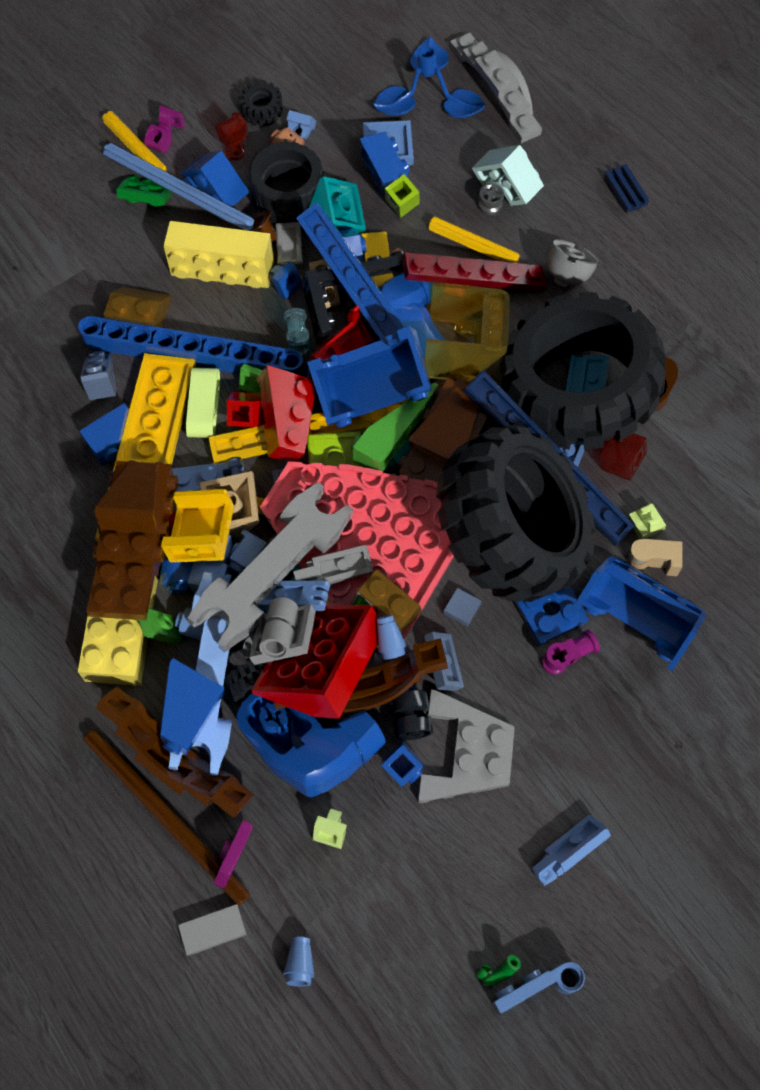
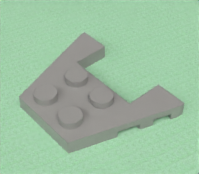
(480, 754)

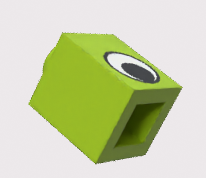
(402, 195)

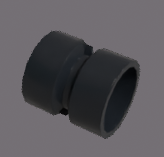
(412, 717)

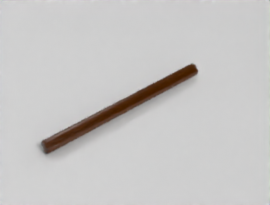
(163, 813)

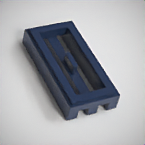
(630, 187)

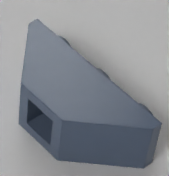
(98, 376)

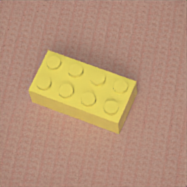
(219, 254)
(114, 650)

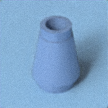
(389, 638)
(299, 963)

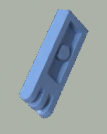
(301, 593)

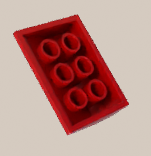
(327, 675)

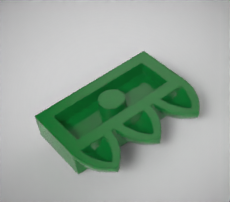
(145, 191)

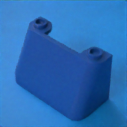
(371, 377)

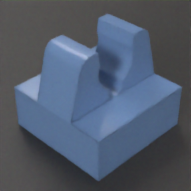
(301, 120)

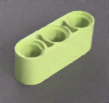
(203, 402)

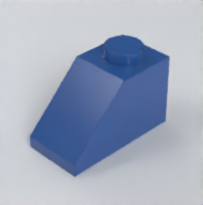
(105, 434)

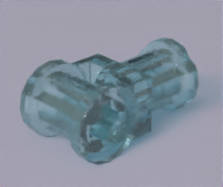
(297, 333)

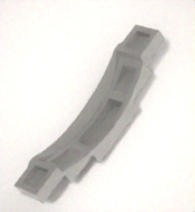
(504, 81)

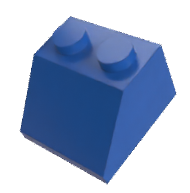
(382, 160)

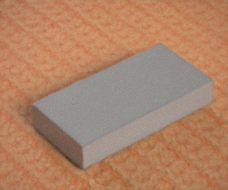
(289, 244)
(212, 930)

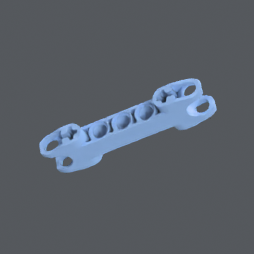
(211, 664)

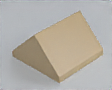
(243, 496)

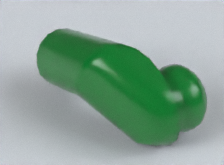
(501, 973)

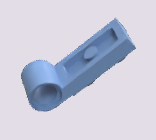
(536, 982)

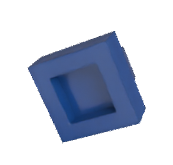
(286, 279)

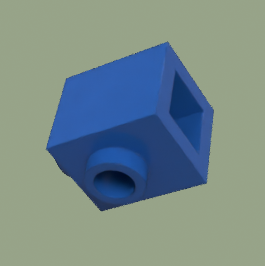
(402, 764)

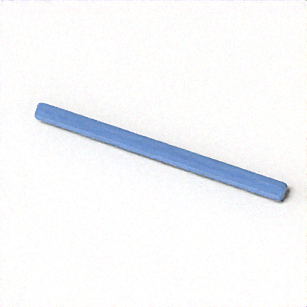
(179, 187)

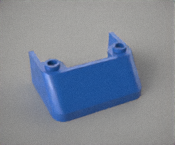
(643, 606)

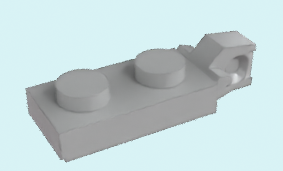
(337, 566)

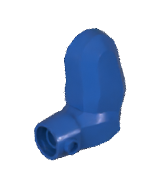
(409, 303)
(302, 750)

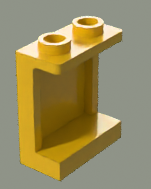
(199, 526)

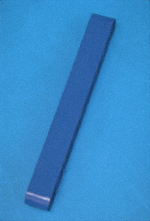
(181, 342)

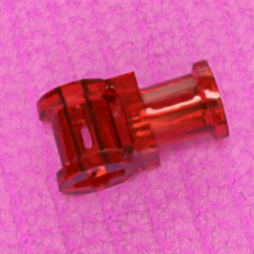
(232, 134)

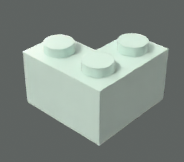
(511, 171)

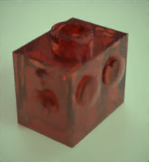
(623, 457)

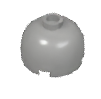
(570, 264)

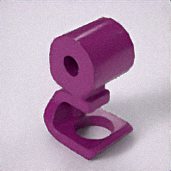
(160, 136)

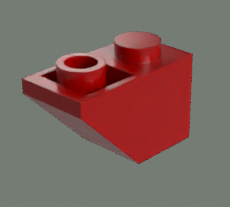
(245, 410)

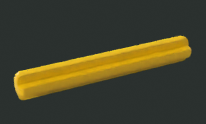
(131, 140)
(473, 241)

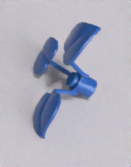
(428, 60)

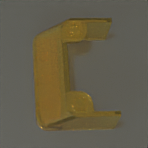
(475, 313)

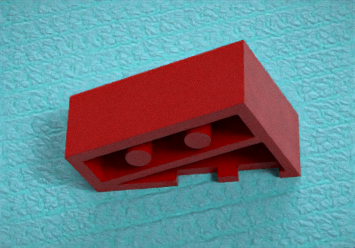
(287, 412)

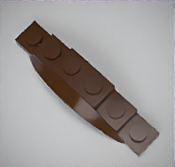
(393, 678)
(143, 733)

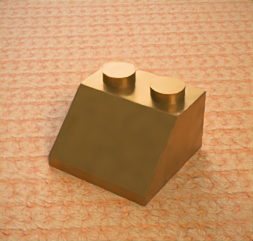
(138, 306)

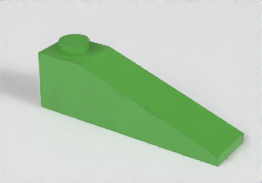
(388, 435)

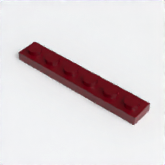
(473, 272)

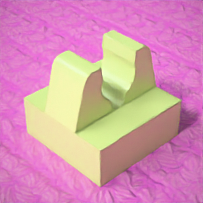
(646, 521)
(330, 829)

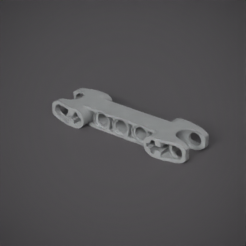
(239, 600)

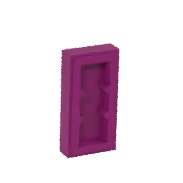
(231, 854)

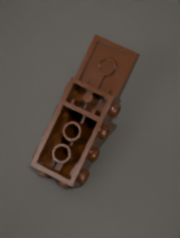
(444, 428)
(131, 531)

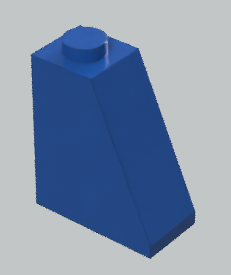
(187, 707)

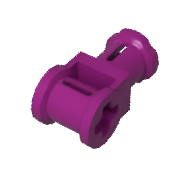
(569, 652)

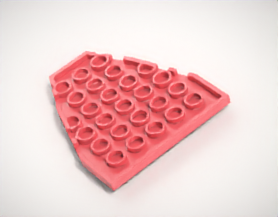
(390, 516)

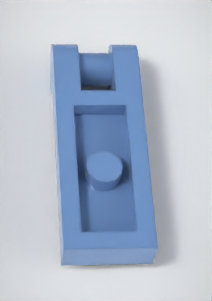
(190, 477)

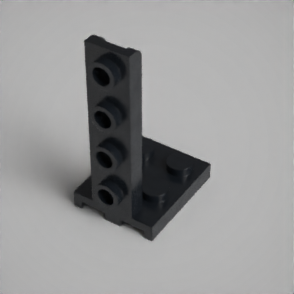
(316, 295)

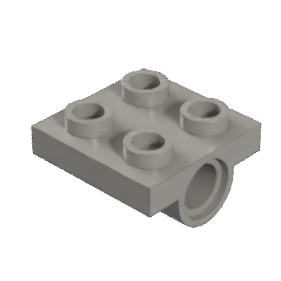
(283, 631)

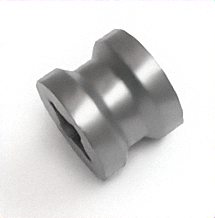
(488, 193)

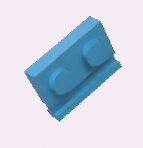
(587, 373)

